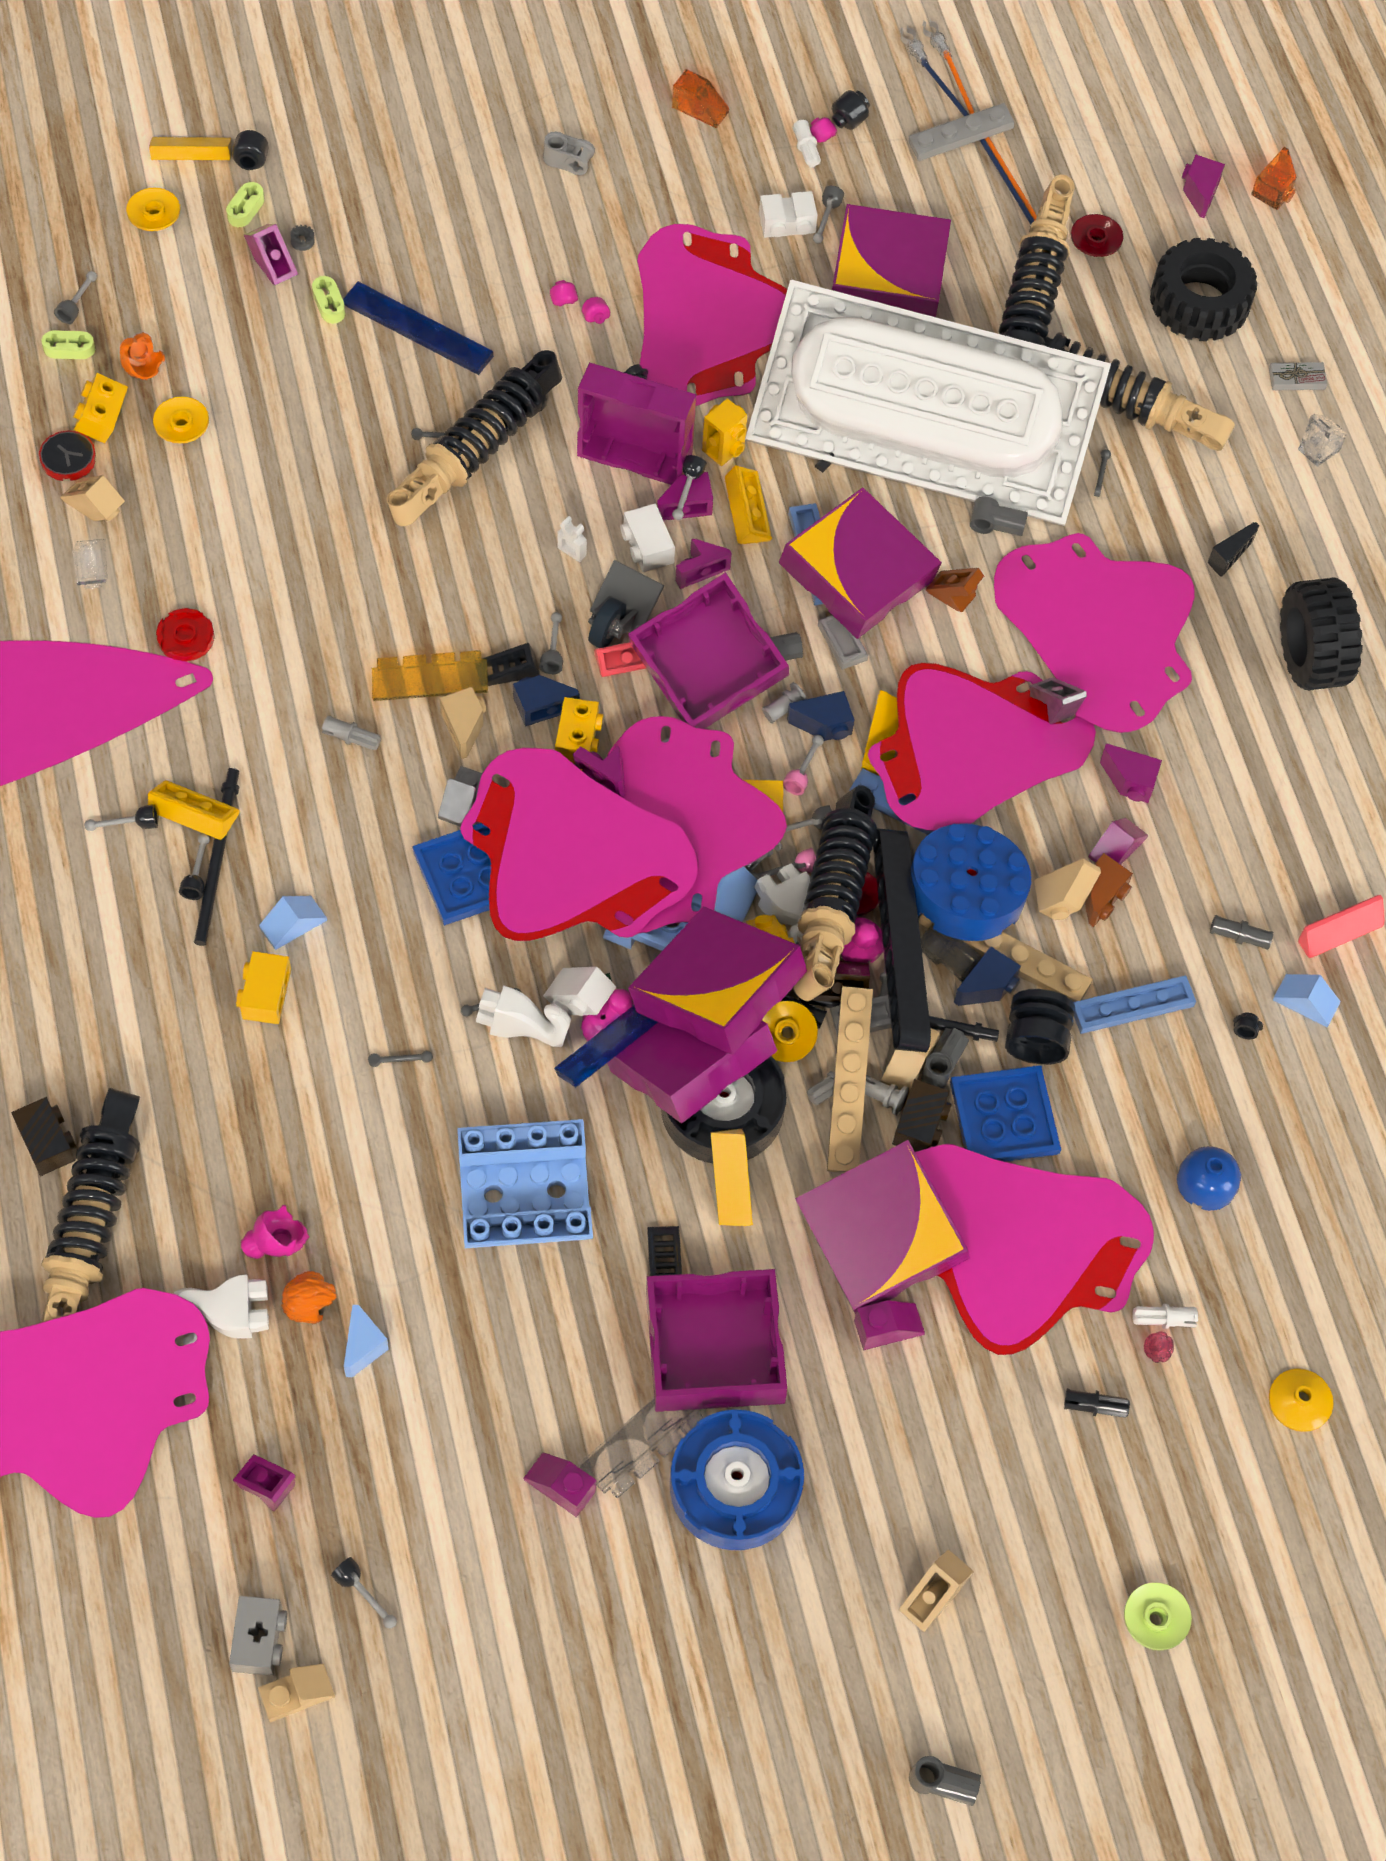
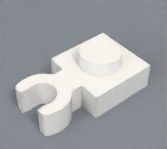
(571, 540)

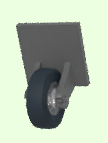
(622, 604)

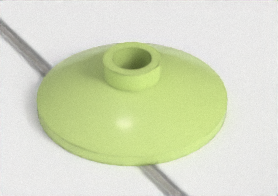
(1168, 1605)

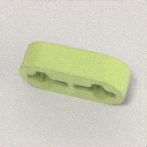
(241, 202)
(323, 301)
(68, 344)

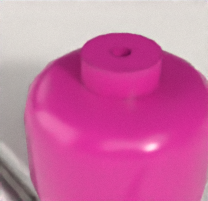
(822, 129)
(563, 293)
(595, 310)

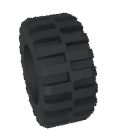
(1209, 264)
(1321, 633)

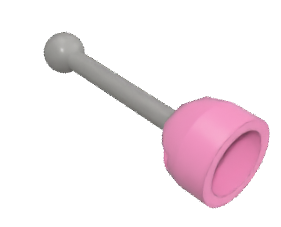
(797, 780)
(803, 862)

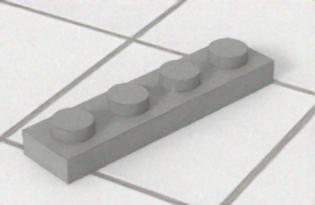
(961, 132)

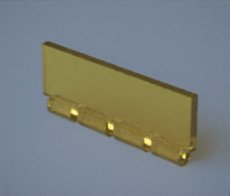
(434, 679)

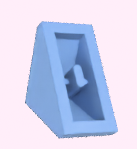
(291, 919)
(1308, 996)
(364, 1342)

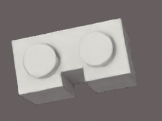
(788, 215)
(648, 538)
(580, 990)

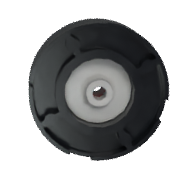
(750, 1104)

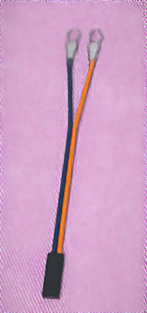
(939, 43)

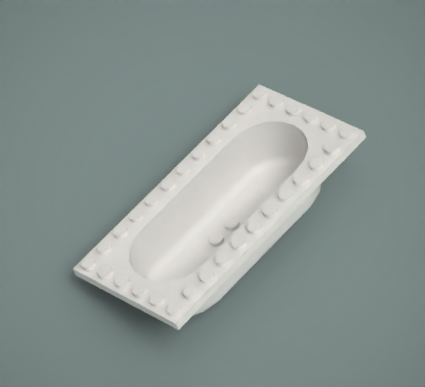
(927, 401)

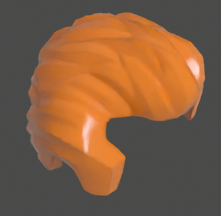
(139, 358)
(306, 1296)

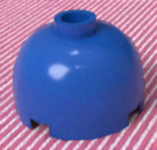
(1209, 1178)

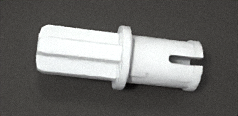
(806, 143)
(1165, 1316)

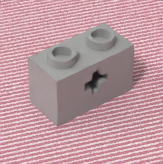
(251, 1616)

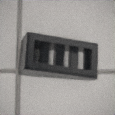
(1230, 550)
(520, 671)
(676, 1253)

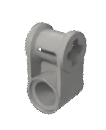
(565, 152)

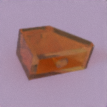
(698, 99)
(1276, 181)

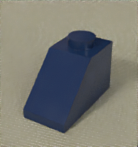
(540, 698)
(823, 716)
(989, 979)

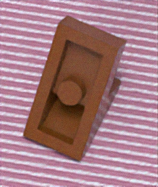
(956, 587)

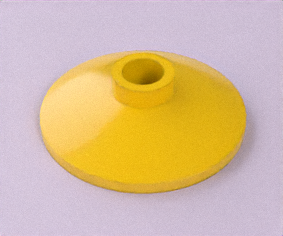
(153, 209)
(184, 412)
(803, 1024)
(1292, 1410)

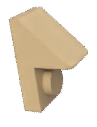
(296, 1692)

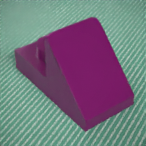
(706, 562)
(606, 772)
(266, 1481)

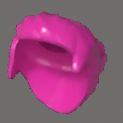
(865, 943)
(614, 1007)
(274, 1235)

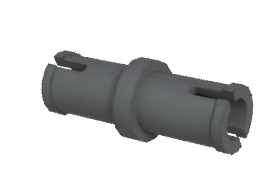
(1241, 932)

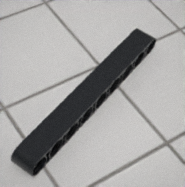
(901, 942)

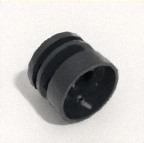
(1040, 1026)

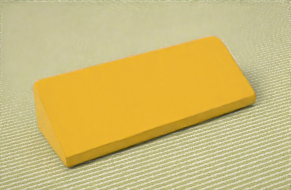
(190, 148)
(747, 506)
(883, 726)
(193, 809)
(731, 1178)

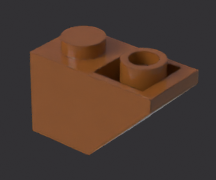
(1110, 886)

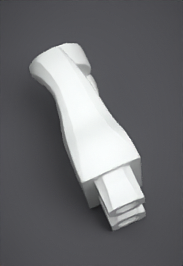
(786, 898)
(516, 1015)
(230, 1307)

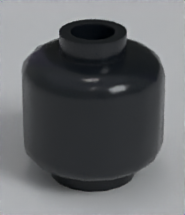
(850, 109)
(250, 150)

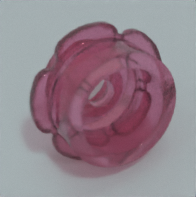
(1159, 1347)

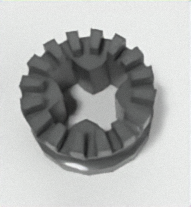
(304, 231)

